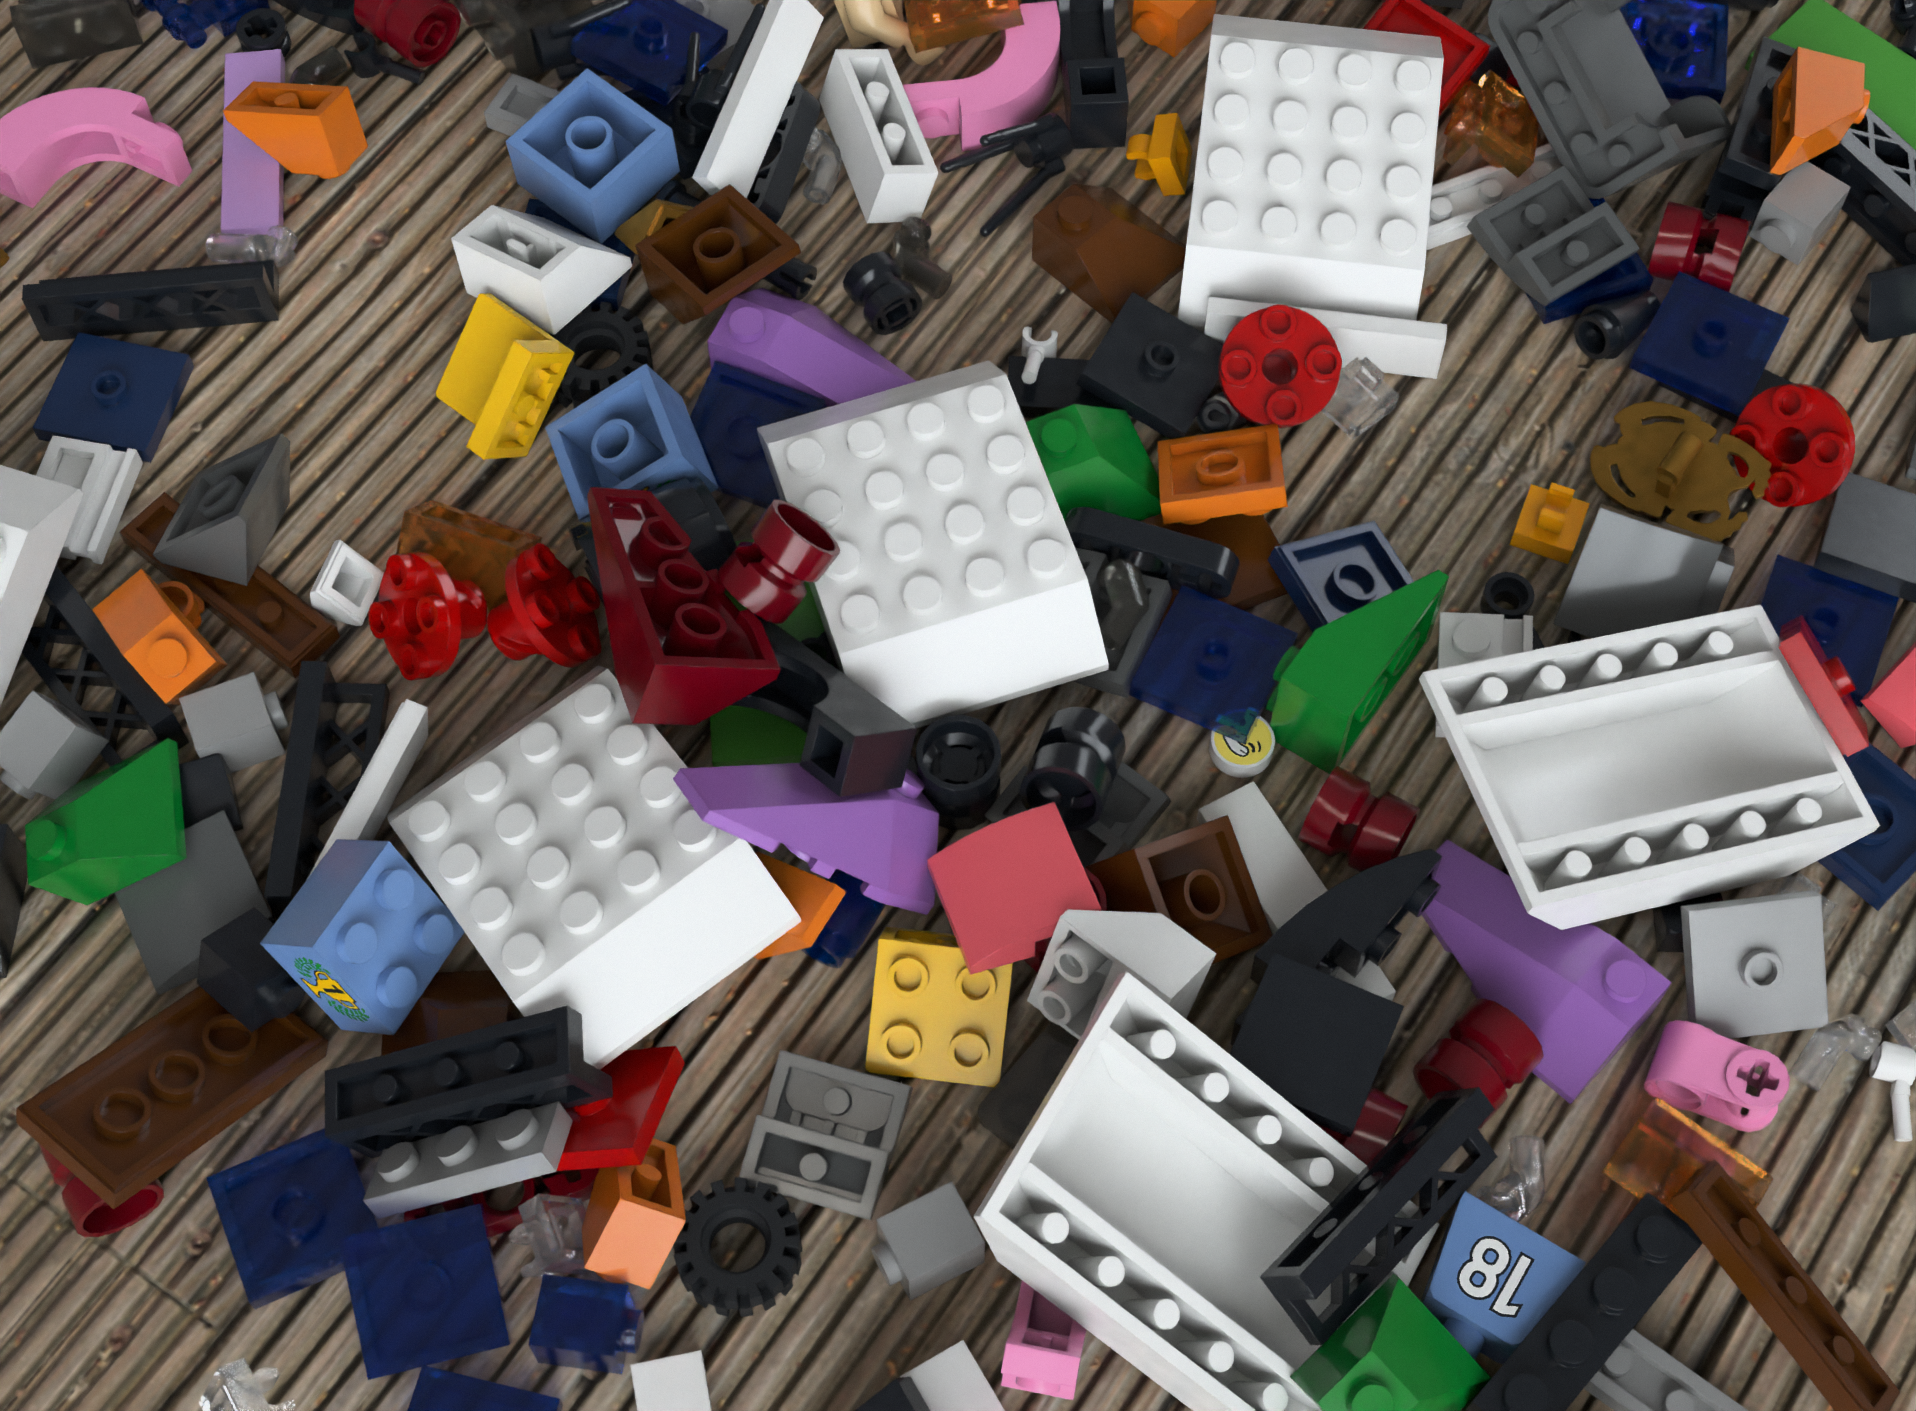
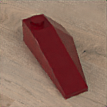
(670, 625)

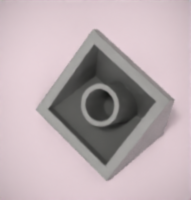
(230, 513)

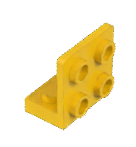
(503, 378)
(933, 1014)

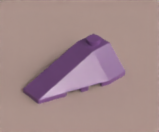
(799, 348)
(868, 835)
(1569, 985)

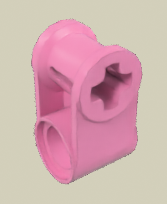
(1710, 1076)

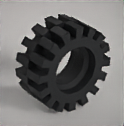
(601, 331)
(744, 1288)

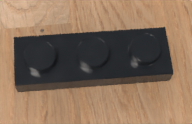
(1749, 139)

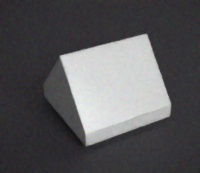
(345, 585)

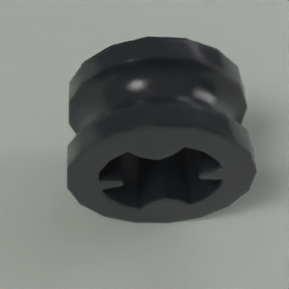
(263, 22)

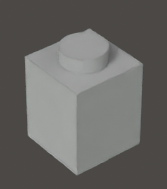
(1799, 212)
(236, 722)
(46, 747)
(928, 1242)

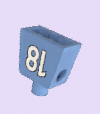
(1494, 1279)

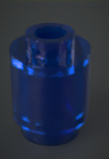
(847, 925)

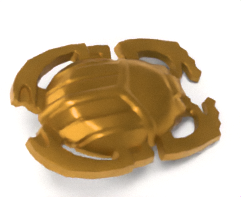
(1677, 468)

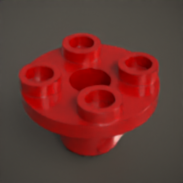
(1279, 366)
(1803, 438)
(545, 611)
(425, 614)

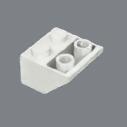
(535, 265)
(1096, 946)

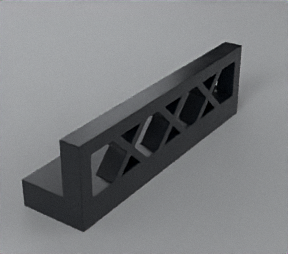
(1880, 194)
(154, 300)
(131, 689)
(306, 772)
(461, 1082)
(1369, 1209)

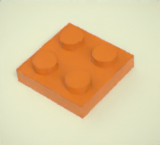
(1221, 475)

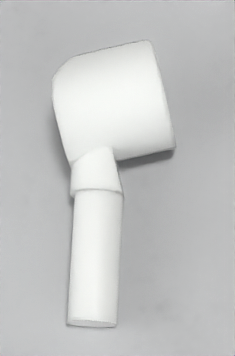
(1035, 353)
(1896, 1065)

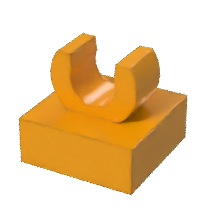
(1163, 155)
(1550, 522)

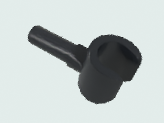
(371, 62)

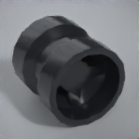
(886, 298)

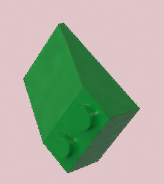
(1350, 670)

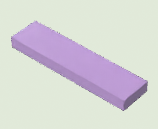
(250, 177)

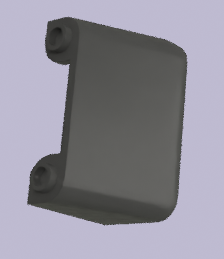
(1599, 93)

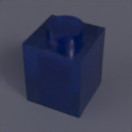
(585, 1324)

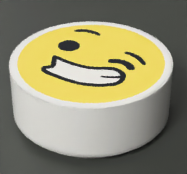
(1242, 759)

